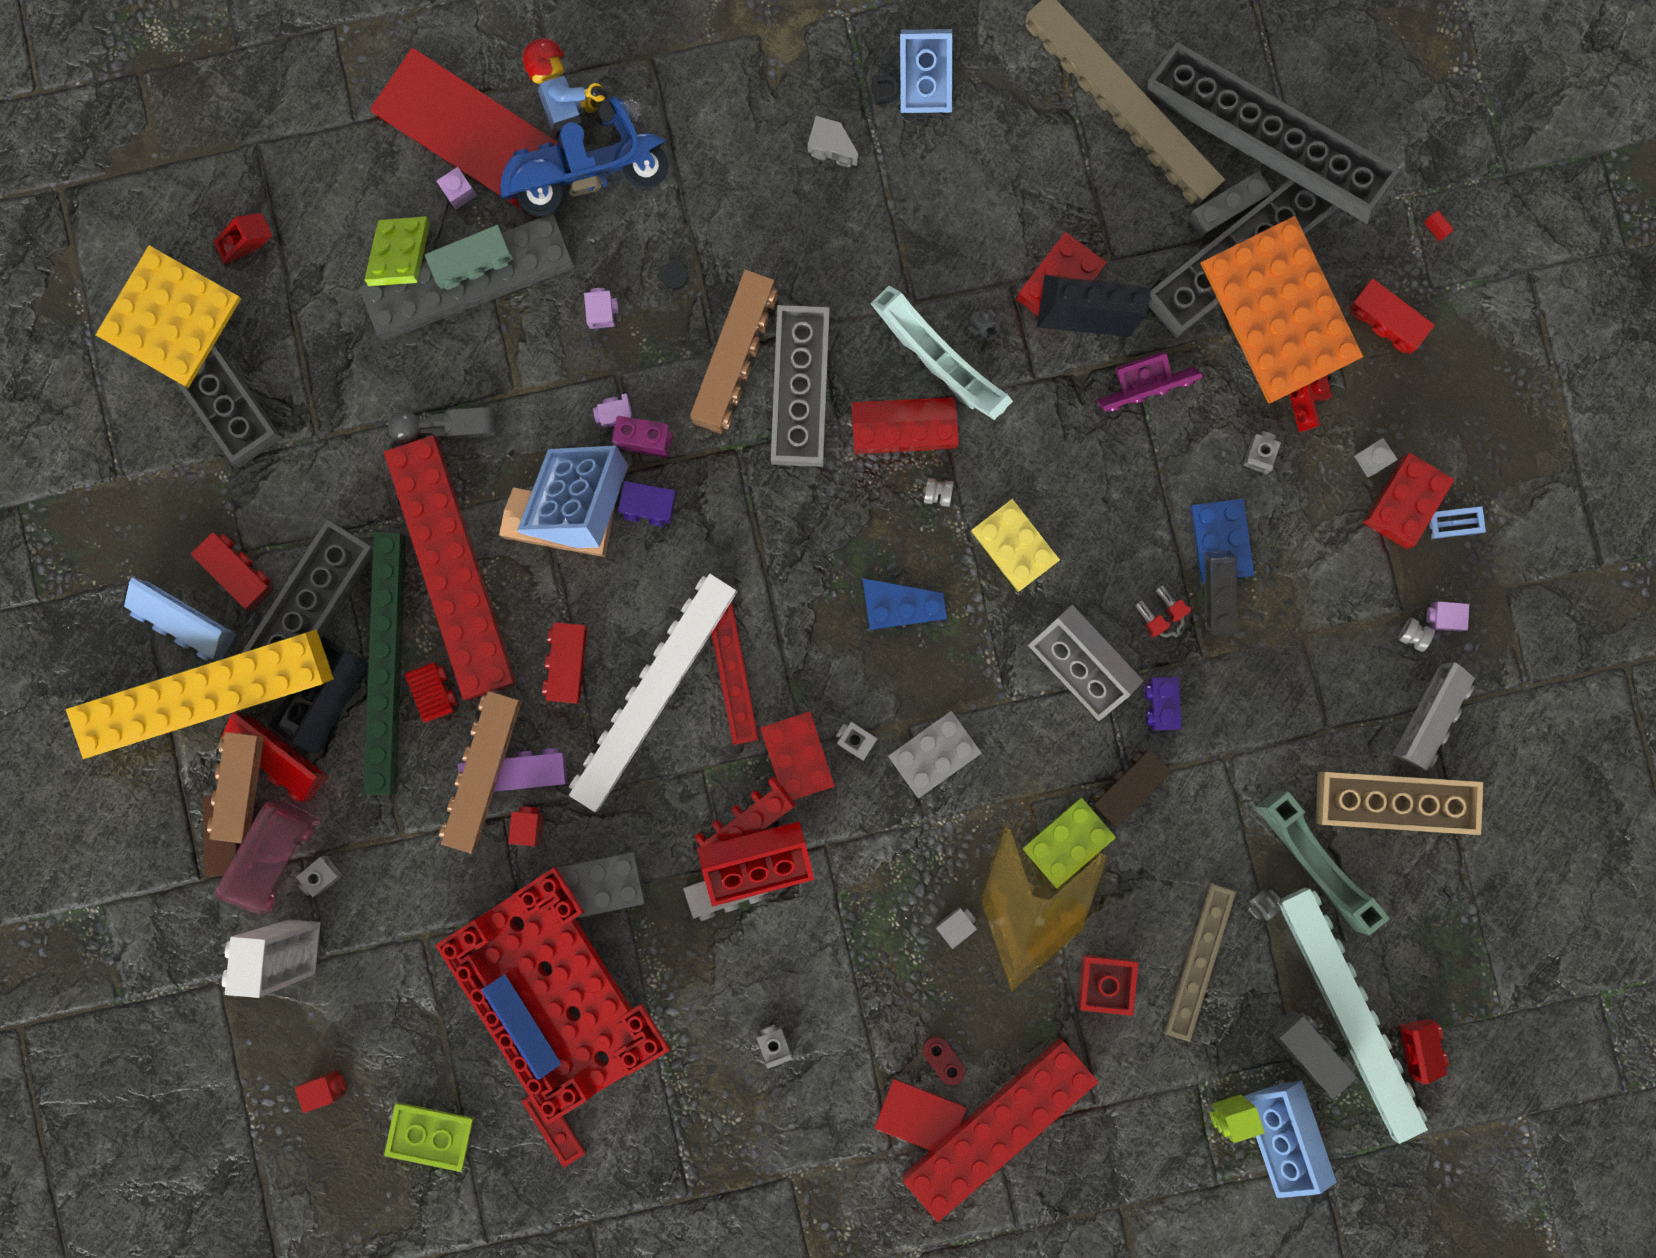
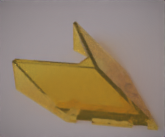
(1027, 926)

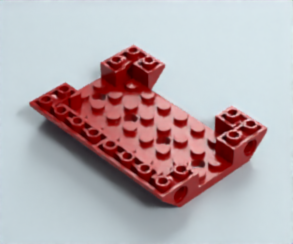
(578, 978)

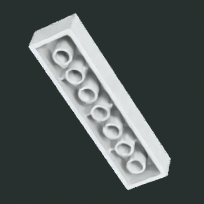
(270, 958)

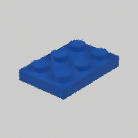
(1222, 528)

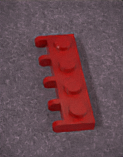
(755, 818)

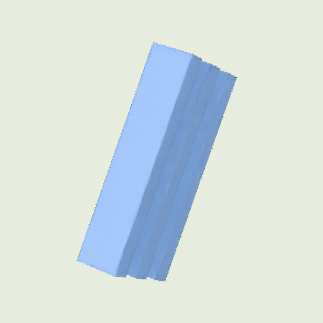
(1434, 525)

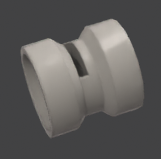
(938, 492)
(1414, 633)

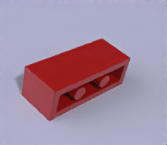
(1390, 317)
(233, 570)
(565, 663)

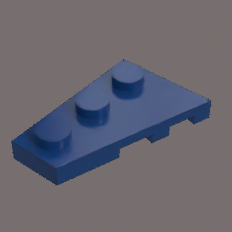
(901, 605)

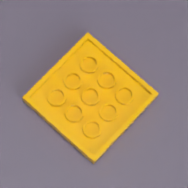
(168, 316)

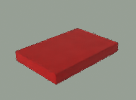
(918, 1115)

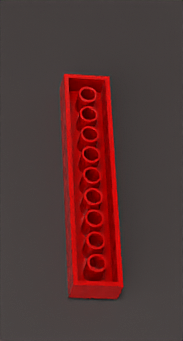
(450, 567)

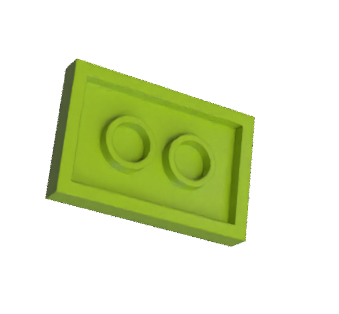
(397, 251)
(1068, 842)
(429, 1137)

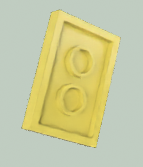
(1015, 545)

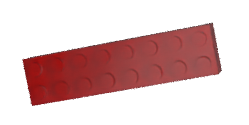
(999, 1129)

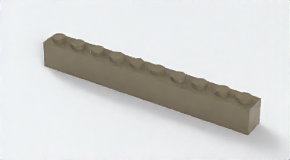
(1124, 101)

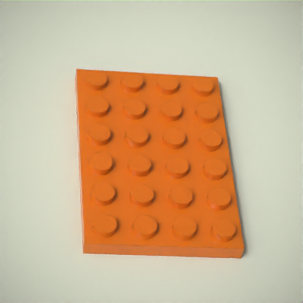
(1281, 309)

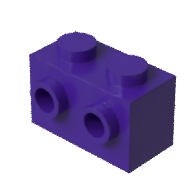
(647, 503)
(1163, 703)

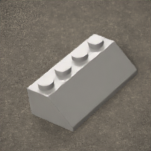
(1085, 663)
(1434, 716)

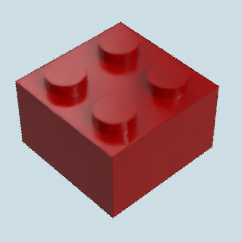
(1107, 984)

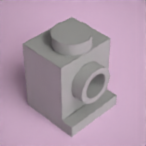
(1255, 458)
(865, 744)
(777, 1056)

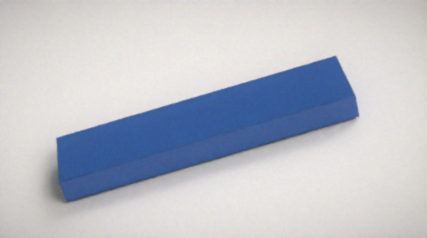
(521, 1027)

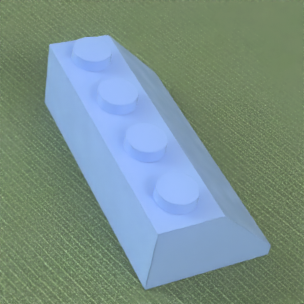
(178, 619)
(1291, 1141)

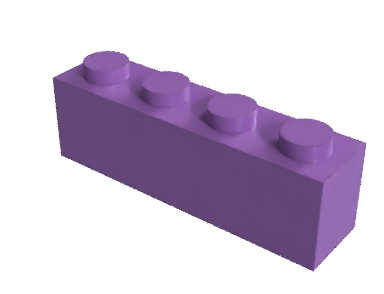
(531, 770)

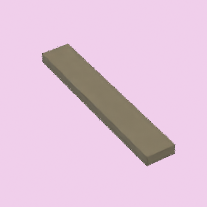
(1199, 962)

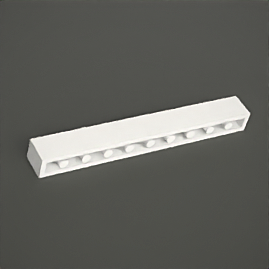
(652, 693)

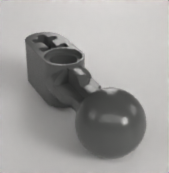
(454, 424)

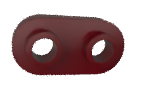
(944, 1060)

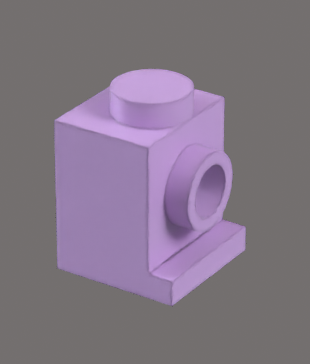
(610, 409)

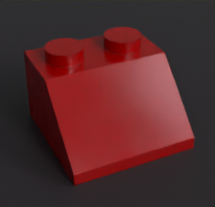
(1424, 1050)

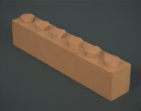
(481, 772)

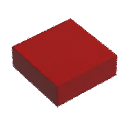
(1438, 225)

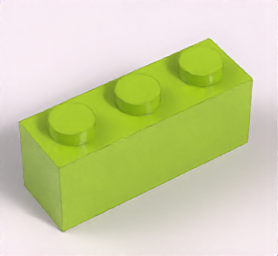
(1236, 1118)

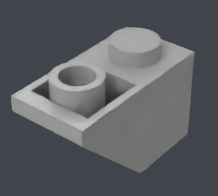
(831, 141)

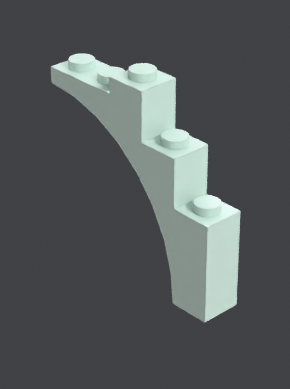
(938, 356)

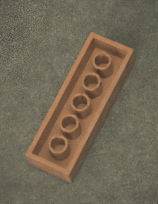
(733, 352)

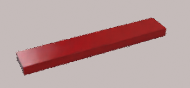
(734, 679)

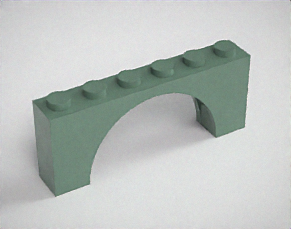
(1351, 902)

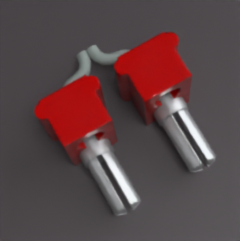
(1175, 610)

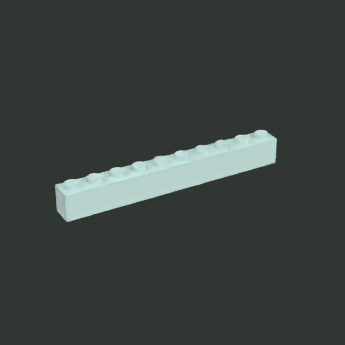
(1352, 1015)

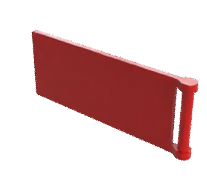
(455, 120)

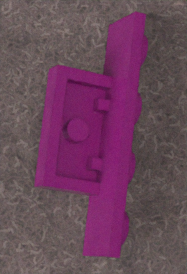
(1145, 378)

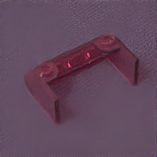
(264, 856)

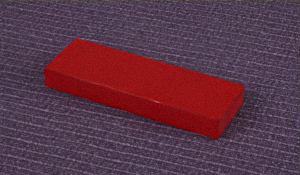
(557, 1134)

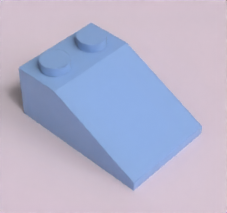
(926, 70)

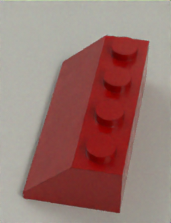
(904, 425)
(280, 760)
(755, 863)

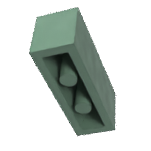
(469, 258)

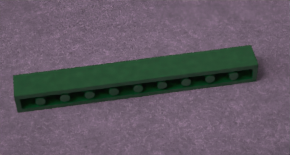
(384, 664)

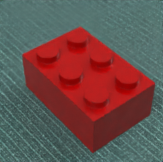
(1065, 259)
(1408, 501)
(797, 756)

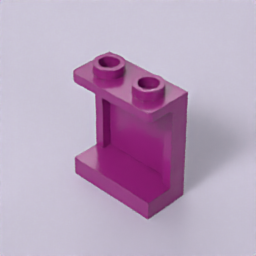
(642, 437)

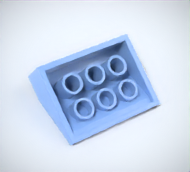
(574, 495)

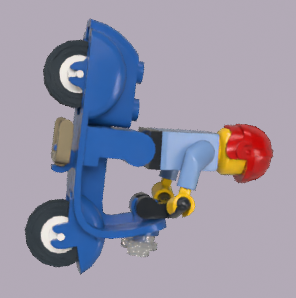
(539, 175)

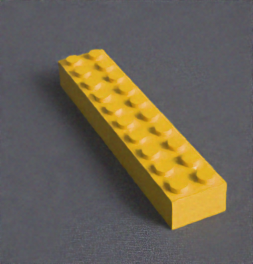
(200, 694)

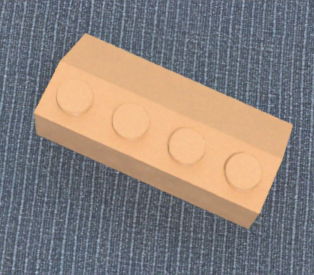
(513, 514)

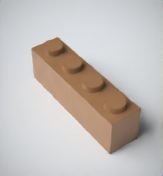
(235, 787)

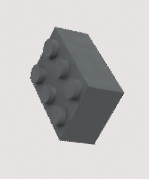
(606, 883)
(1314, 1053)

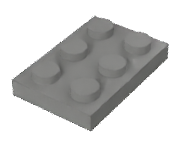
(934, 754)

